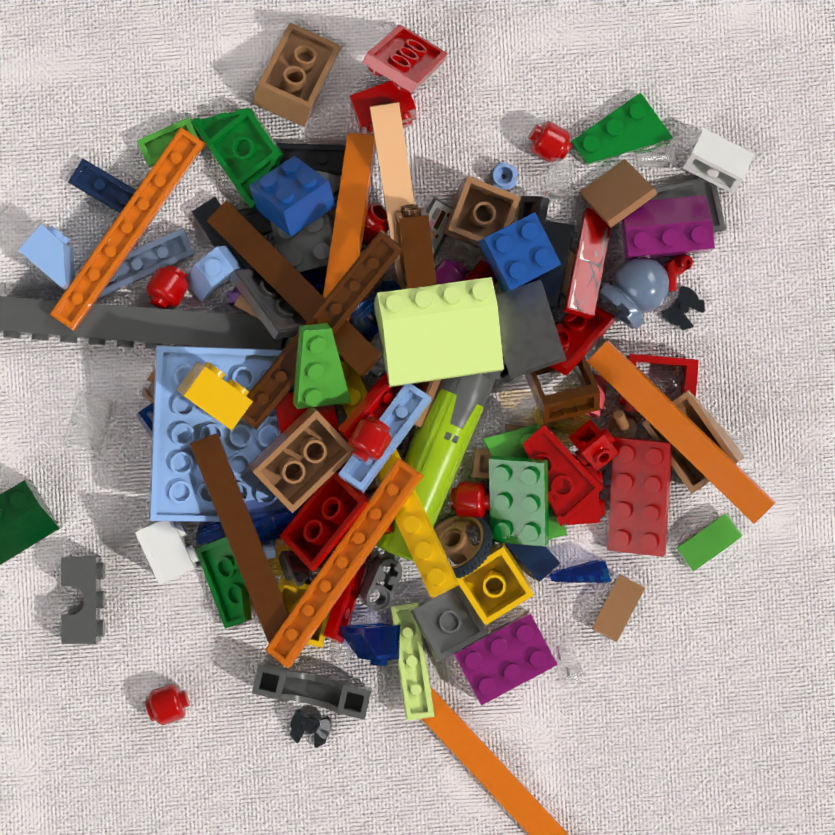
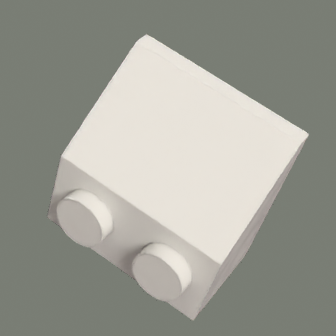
(167, 550)

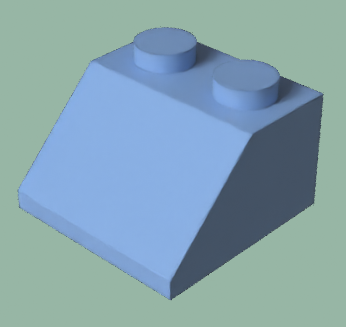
(51, 254)

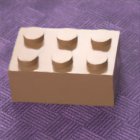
(301, 459)

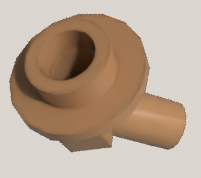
(622, 425)

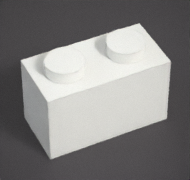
(718, 161)

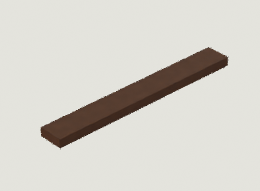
(289, 282)
(334, 311)
(241, 533)

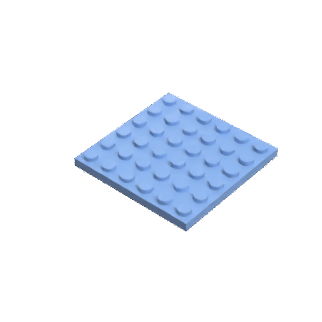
(176, 480)

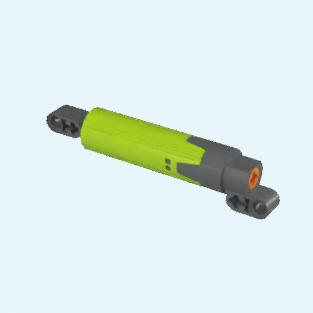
(437, 454)

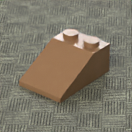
(296, 74)
(703, 419)

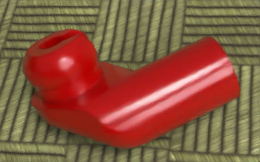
(675, 267)

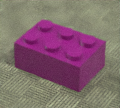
(505, 658)

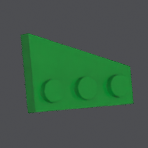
(621, 132)

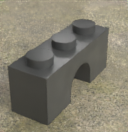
(86, 575)

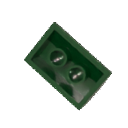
(23, 520)

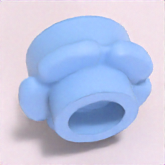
(509, 171)

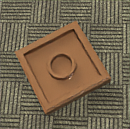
(618, 193)

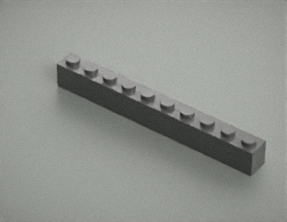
(135, 325)

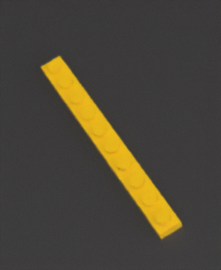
(412, 517)

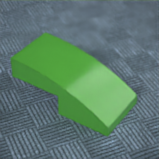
(709, 541)

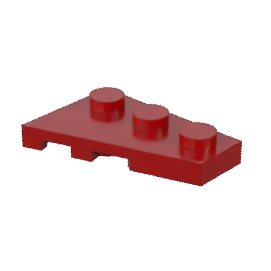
(580, 335)
(568, 479)

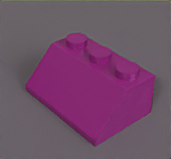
(668, 228)

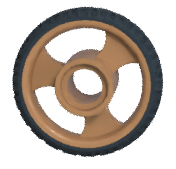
(460, 547)

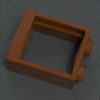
(415, 238)
(569, 402)

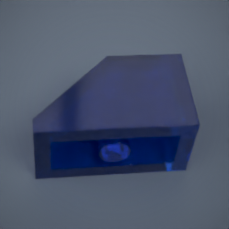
(373, 641)

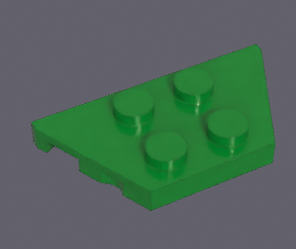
(240, 147)

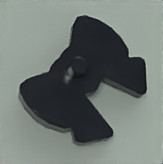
(686, 299)
(319, 726)

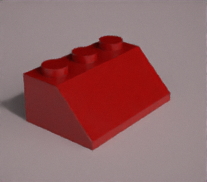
(324, 520)

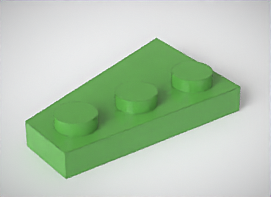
(318, 369)

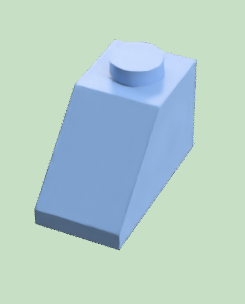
(212, 271)

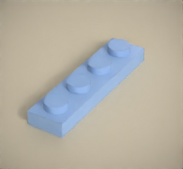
(400, 418)

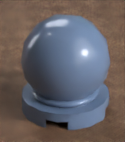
(637, 289)

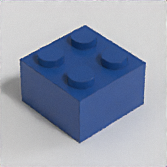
(292, 196)
(519, 253)

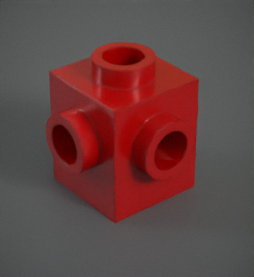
(593, 445)

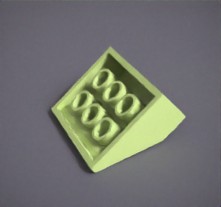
(439, 331)

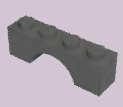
(314, 689)

